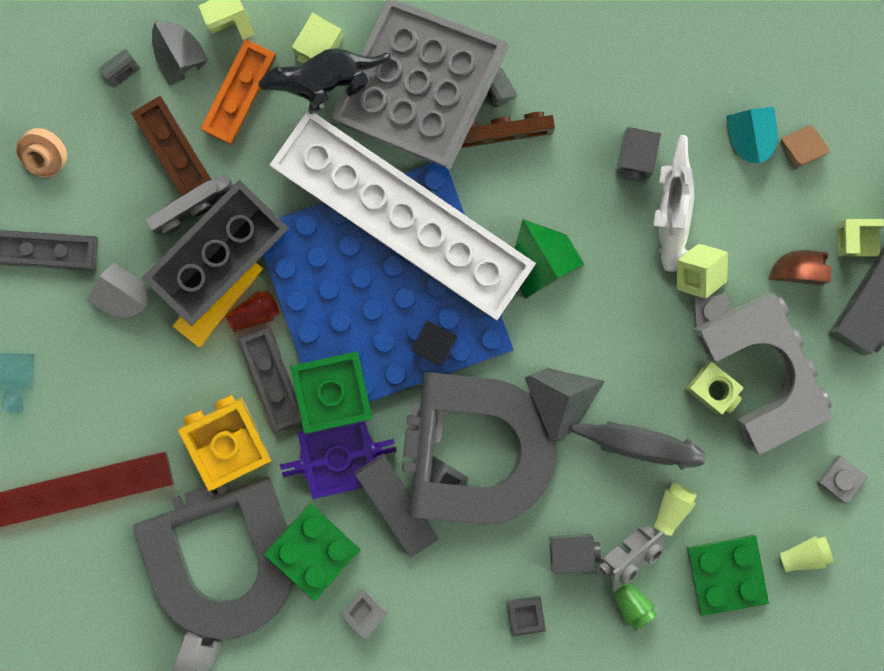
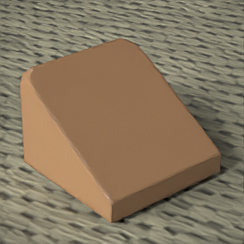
(804, 146)

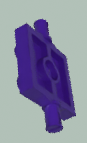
(333, 456)

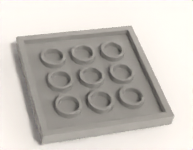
(427, 88)

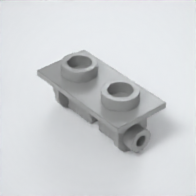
(624, 567)

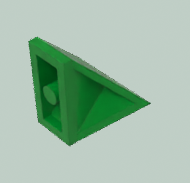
(551, 253)

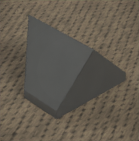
(561, 398)

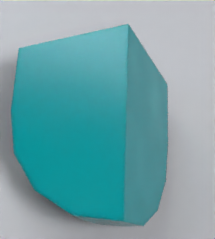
(753, 133)

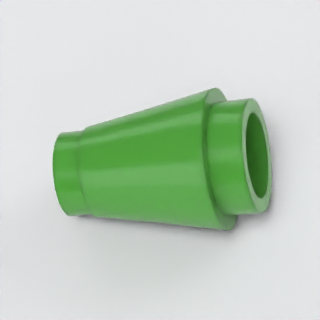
(634, 606)

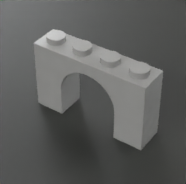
(800, 401)

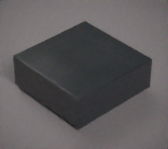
(434, 343)

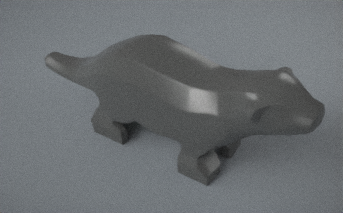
(642, 444)

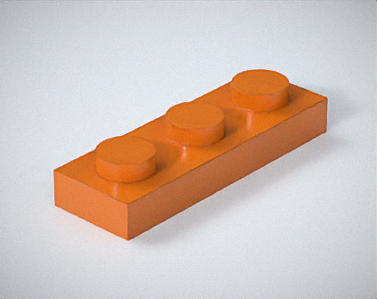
(238, 92)

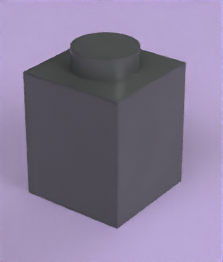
(638, 154)
(574, 553)

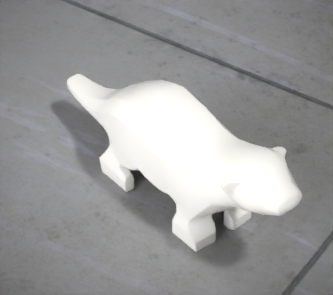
(676, 206)

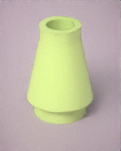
(675, 506)
(808, 555)

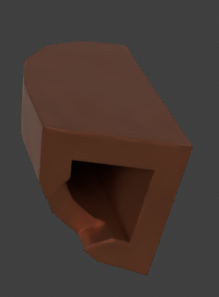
(802, 267)

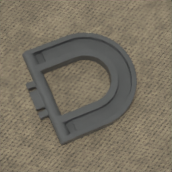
(471, 503)
(171, 575)

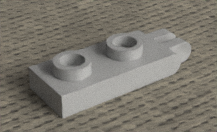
(193, 203)

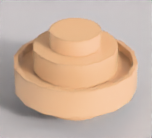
(41, 152)

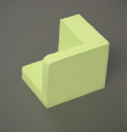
(225, 13)
(859, 237)
(702, 270)

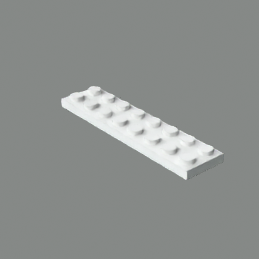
(402, 215)

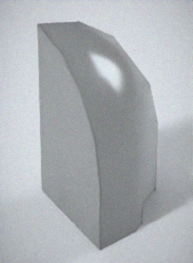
(119, 293)
(197, 653)

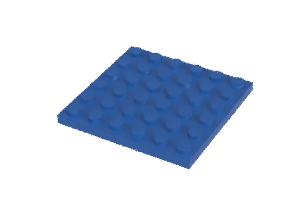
(358, 295)

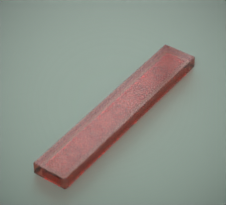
(85, 488)

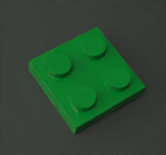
(331, 392)
(311, 552)
(727, 575)

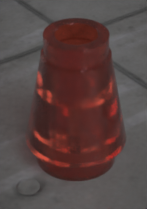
(254, 311)

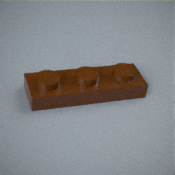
(504, 129)
(171, 145)

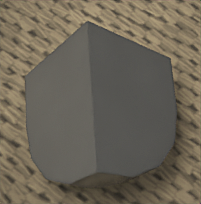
(176, 50)

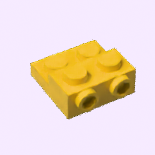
(223, 442)

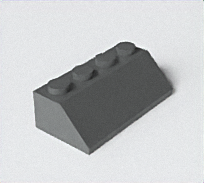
(215, 253)

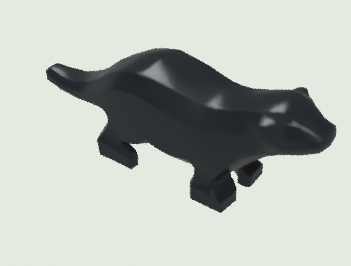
(322, 75)

